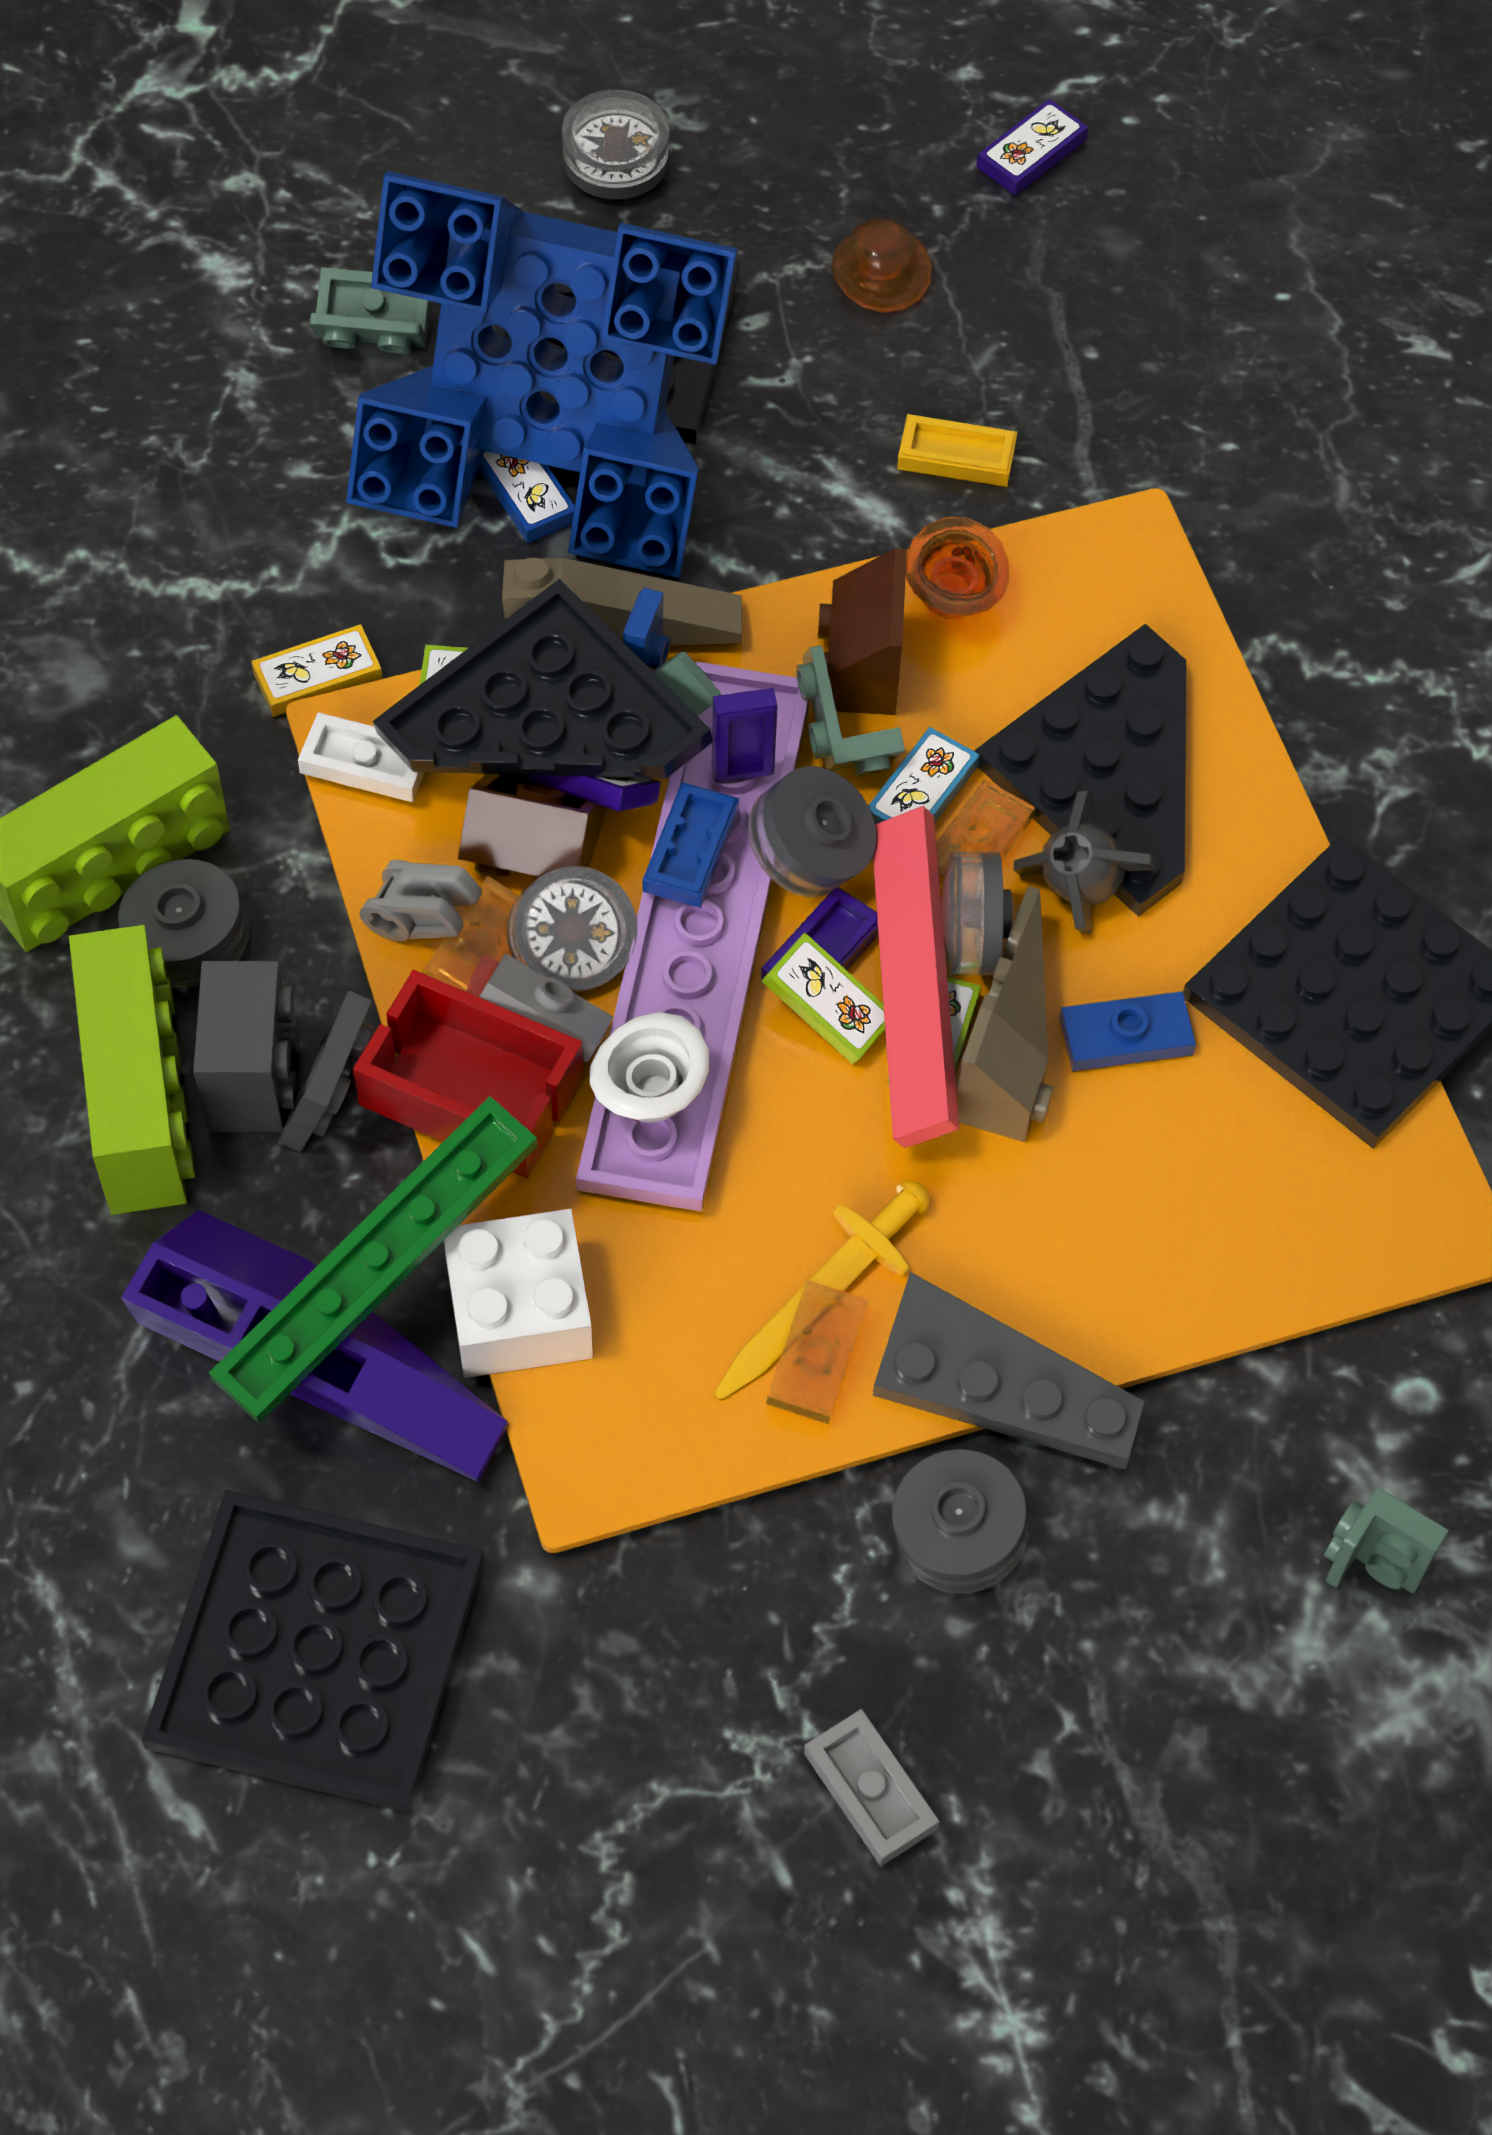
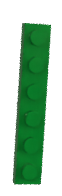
(373, 1260)

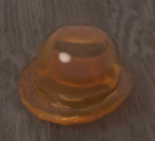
(882, 266)
(957, 567)

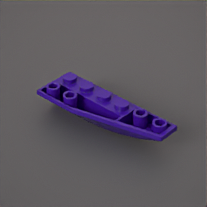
(217, 1282)

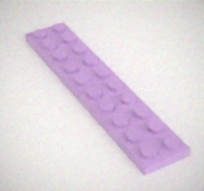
(696, 968)

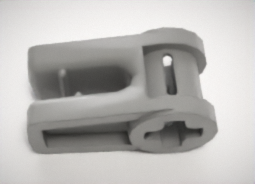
(419, 901)

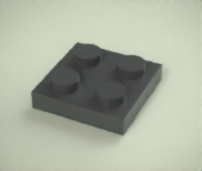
(328, 1073)

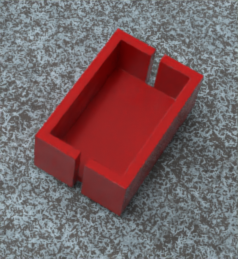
(459, 1054)

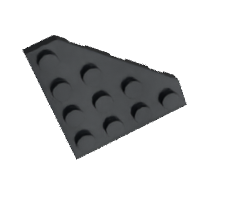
(545, 699)
(1121, 739)

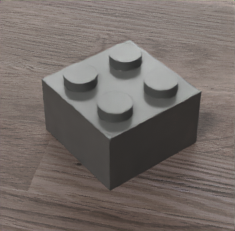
(245, 1046)

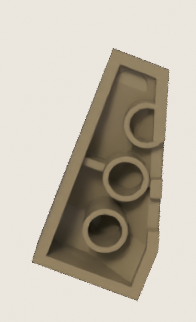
(689, 612)
(1008, 1049)

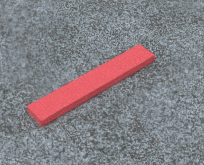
(914, 979)

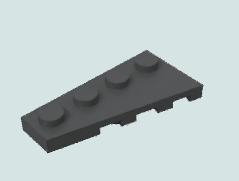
(991, 1376)

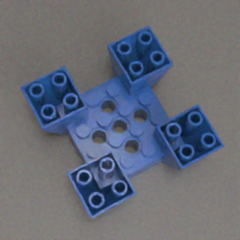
(496, 265)

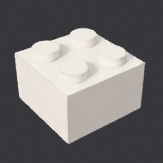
(518, 1293)

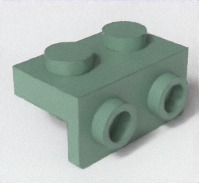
(355, 312)

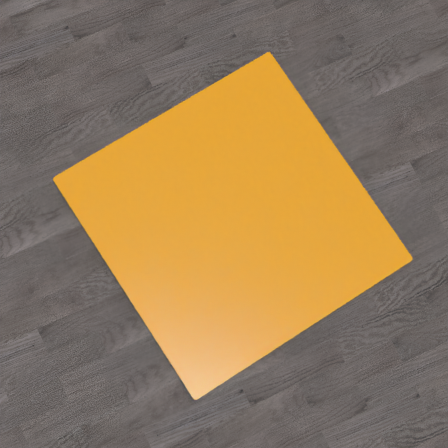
(1132, 1230)

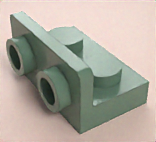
(1388, 1539)

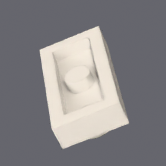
(356, 758)

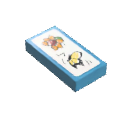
(926, 777)

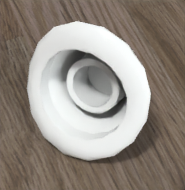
(650, 1067)

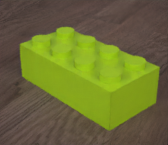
(105, 829)
(131, 1069)

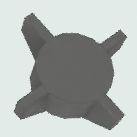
(1083, 862)

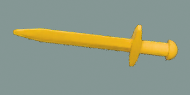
(867, 1243)

